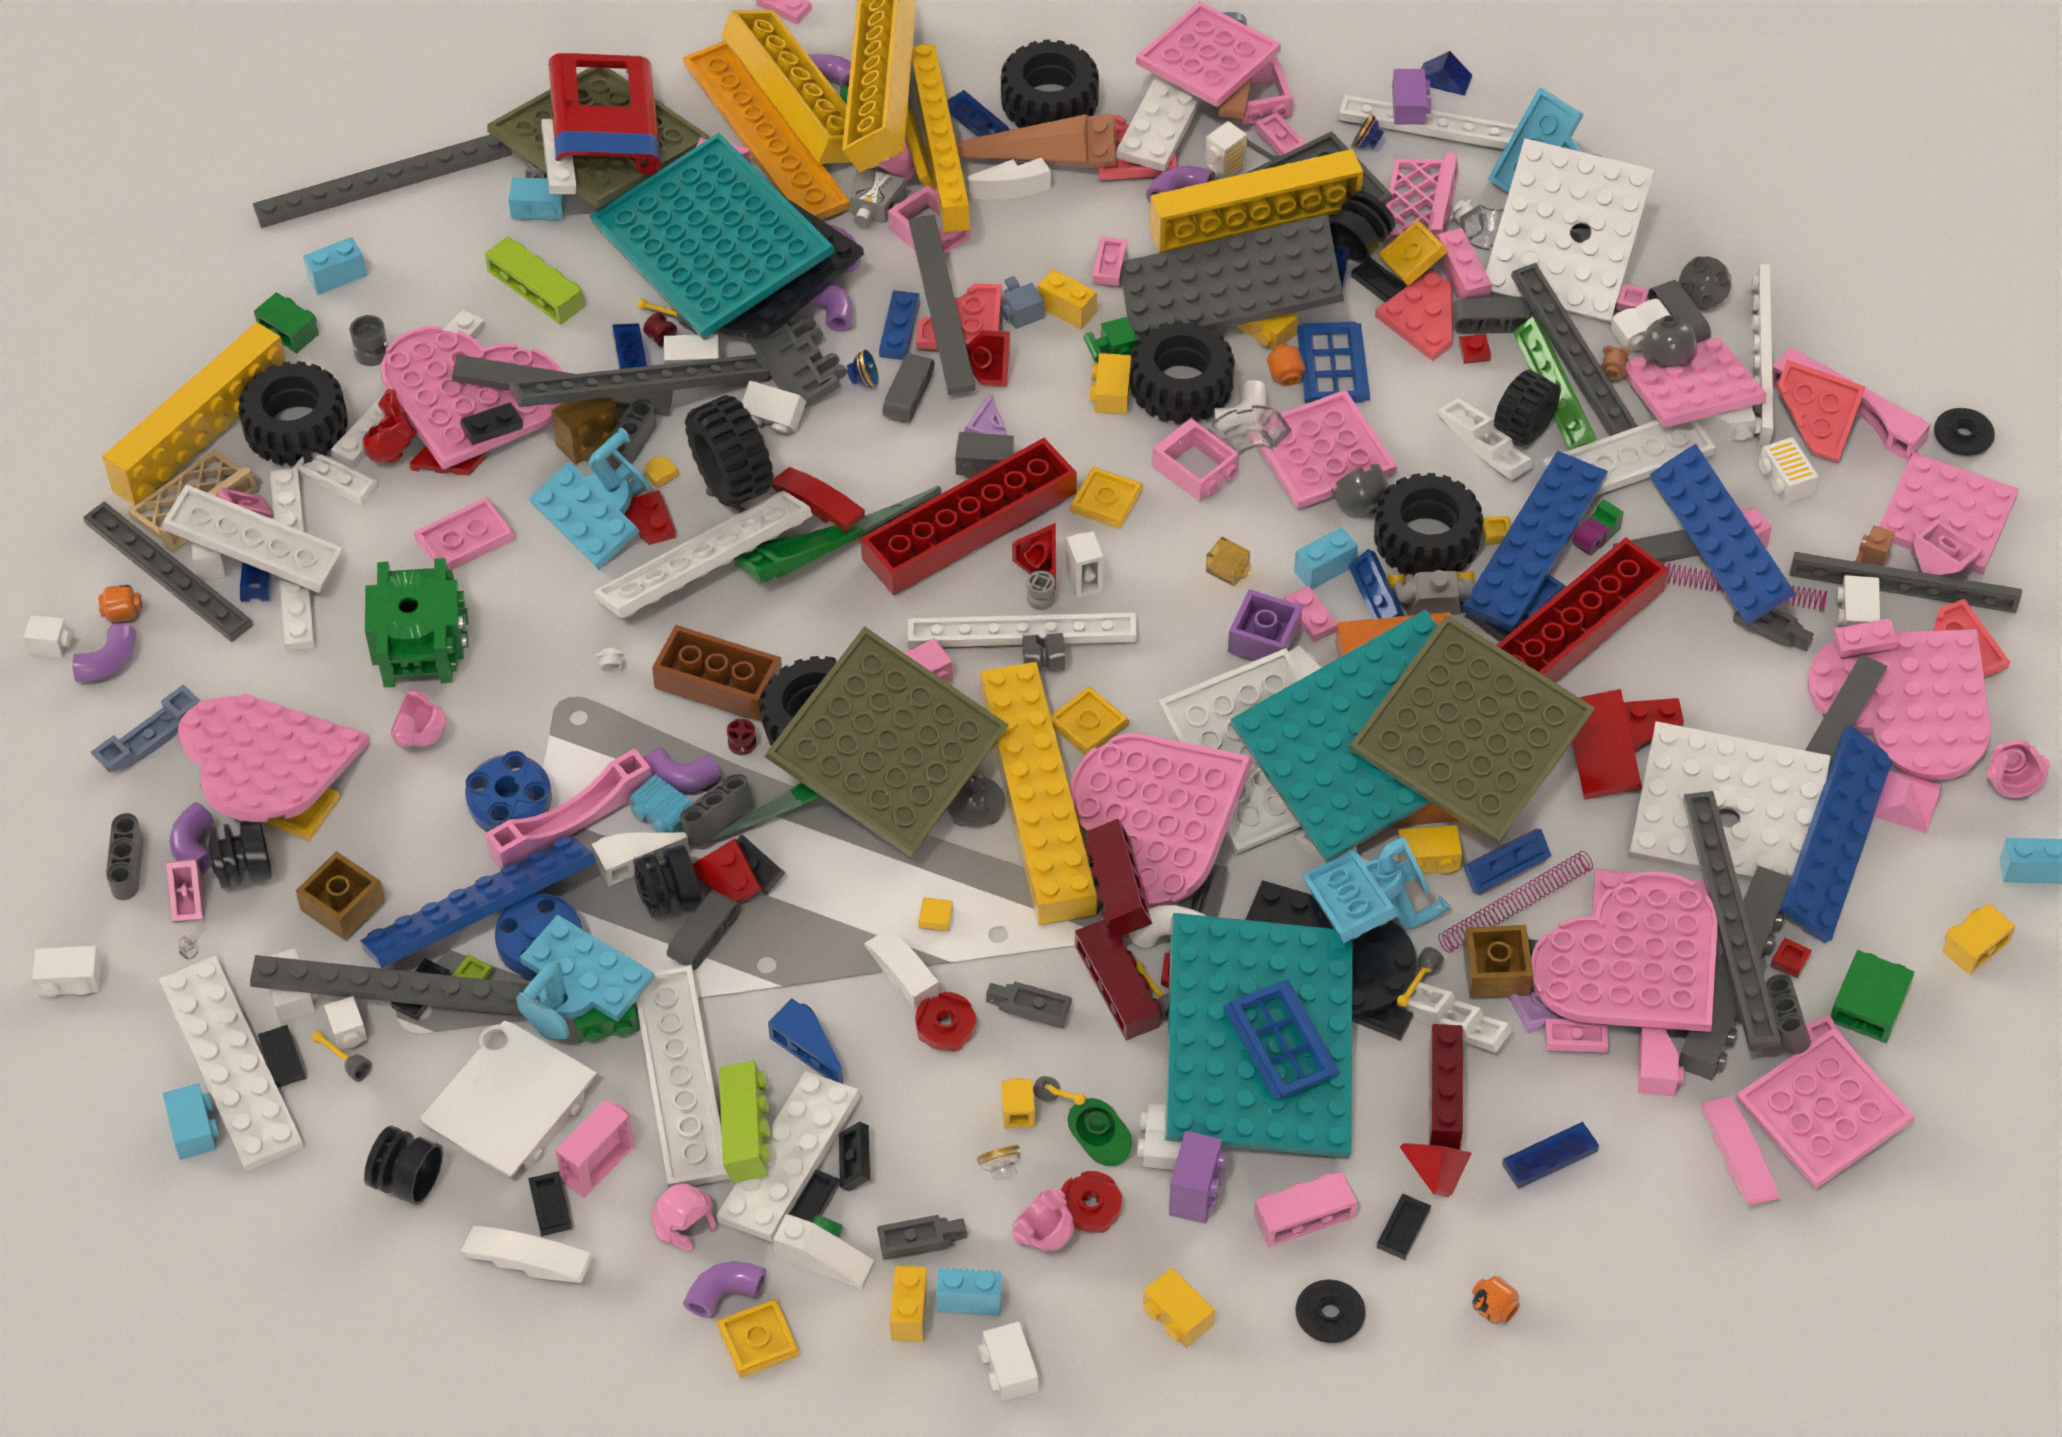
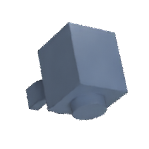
(1022, 304)

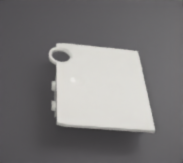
(510, 1100)

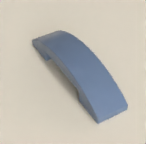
(147, 736)

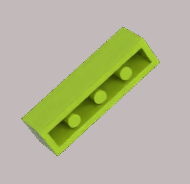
(534, 280)
(744, 1121)

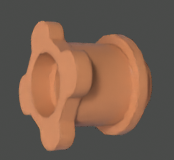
(1615, 362)

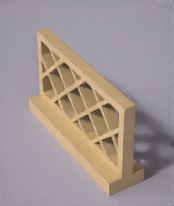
(240, 480)

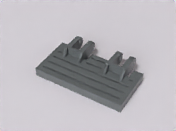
(796, 360)

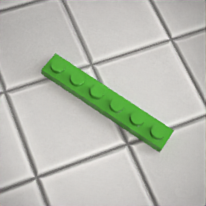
(1544, 361)

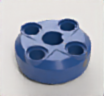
(507, 791)
(527, 922)

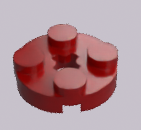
(945, 1037)
(1107, 1195)

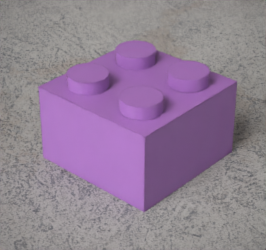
(1264, 626)
(1196, 1177)

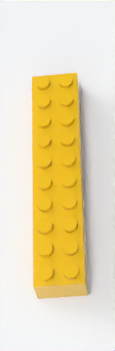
(879, 81)
(1039, 795)

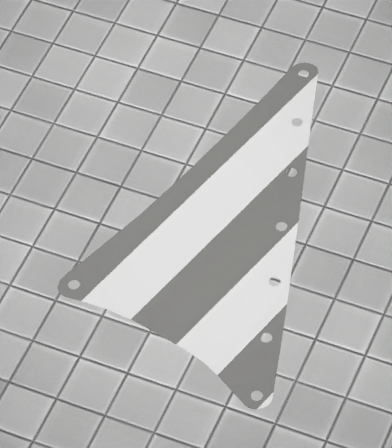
(814, 922)

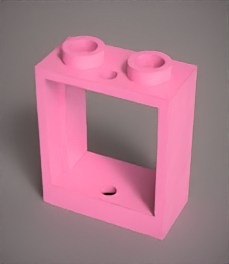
(1282, 104)
(917, 202)
(1181, 440)
(595, 1147)

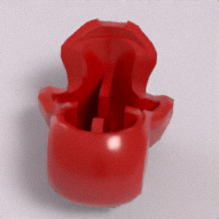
(392, 433)

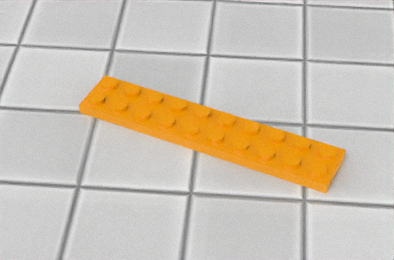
(765, 131)

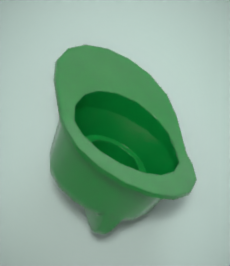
(1100, 1131)

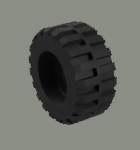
(1048, 64)
(1181, 346)
(286, 388)
(729, 451)
(1433, 499)
(789, 692)

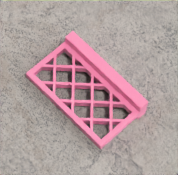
(1442, 196)

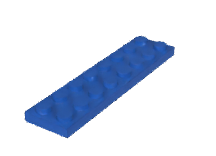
(1722, 534)
(1535, 541)
(1836, 834)
(477, 901)

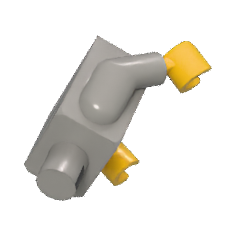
(1433, 591)

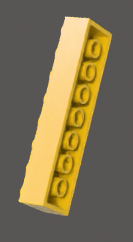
(789, 81)
(1253, 200)
(190, 416)

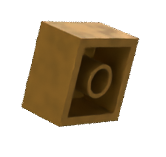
(583, 426)
(340, 895)
(1497, 961)

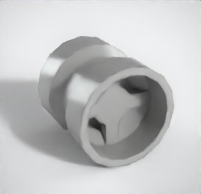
(1040, 590)

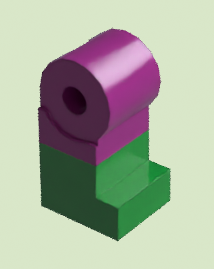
(1598, 527)

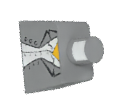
(874, 195)

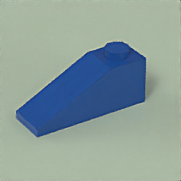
(801, 1034)

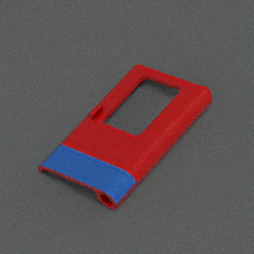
(604, 129)

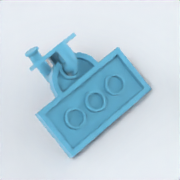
(1545, 121)
(593, 507)
(1359, 893)
(575, 976)

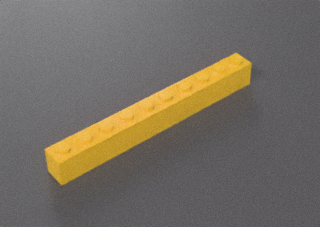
(939, 139)

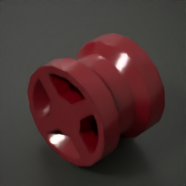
(658, 327)
(736, 731)

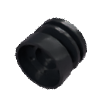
(1361, 225)
(239, 853)
(666, 880)
(403, 1165)

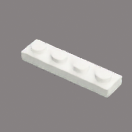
(559, 173)

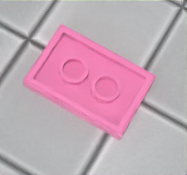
(465, 534)

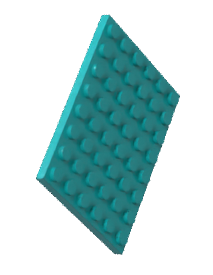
(711, 235)
(1306, 736)
(1209, 1072)

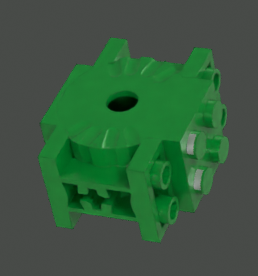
(416, 622)

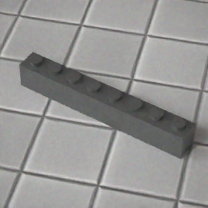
(1704, 1050)

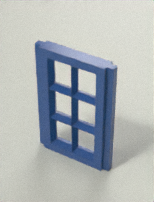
(1357, 357)
(1259, 1055)

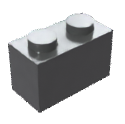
(980, 451)

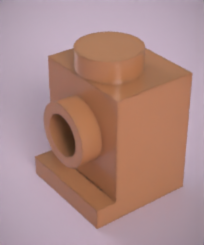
(1875, 547)

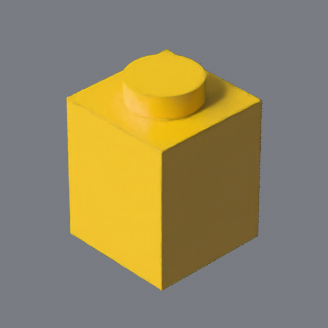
(1017, 1103)

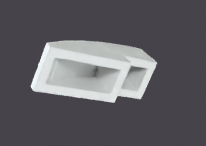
(1009, 180)
(903, 967)

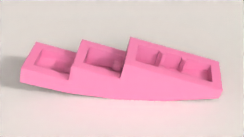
(1740, 1150)

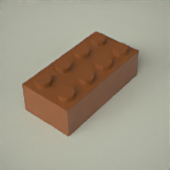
(714, 671)

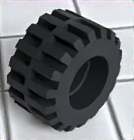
(1527, 407)

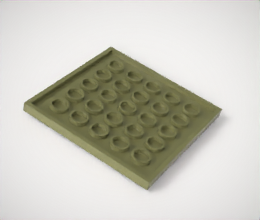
(596, 177)
(1472, 729)
(886, 741)

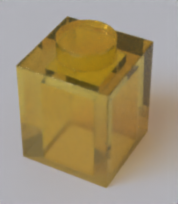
(1228, 561)

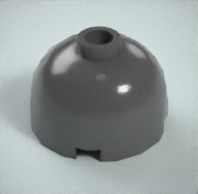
(1669, 341)
(1360, 490)

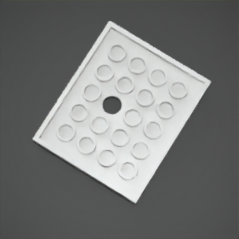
(1550, 196)
(1203, 719)
(1763, 782)

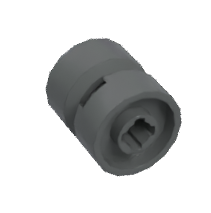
(368, 340)
(1045, 651)

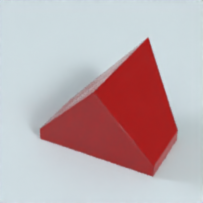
(990, 357)
(1037, 551)
(1437, 1165)

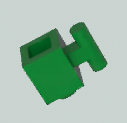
(1116, 338)

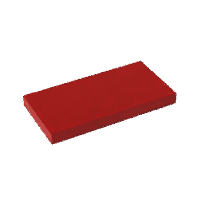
(1606, 748)

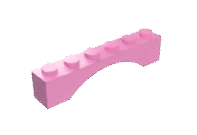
(1897, 428)
(610, 790)

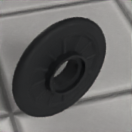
(1947, 432)
(1325, 1328)

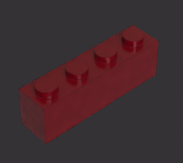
(1117, 877)
(1118, 979)
(1446, 1085)

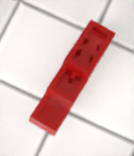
(822, 499)

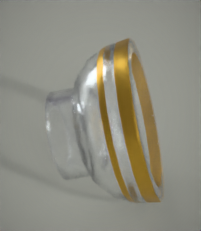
(1000, 1161)

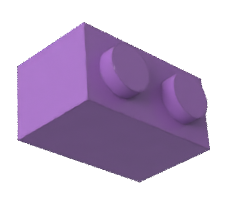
(1409, 96)

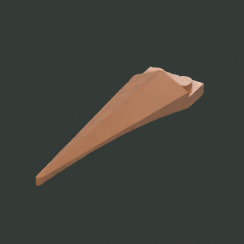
(1068, 142)

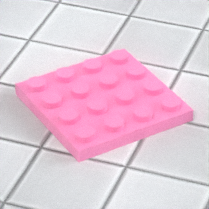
(1208, 54)
(1695, 390)
(1324, 446)
(1957, 498)
(1825, 1108)

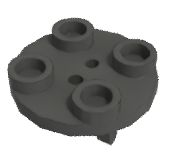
(1715, 289)
(977, 803)

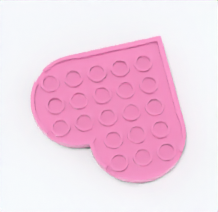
(421, 372)
(1927, 706)
(264, 756)
(1170, 802)
(1637, 960)

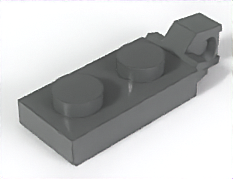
(1779, 627)
(1030, 1002)
(919, 1235)

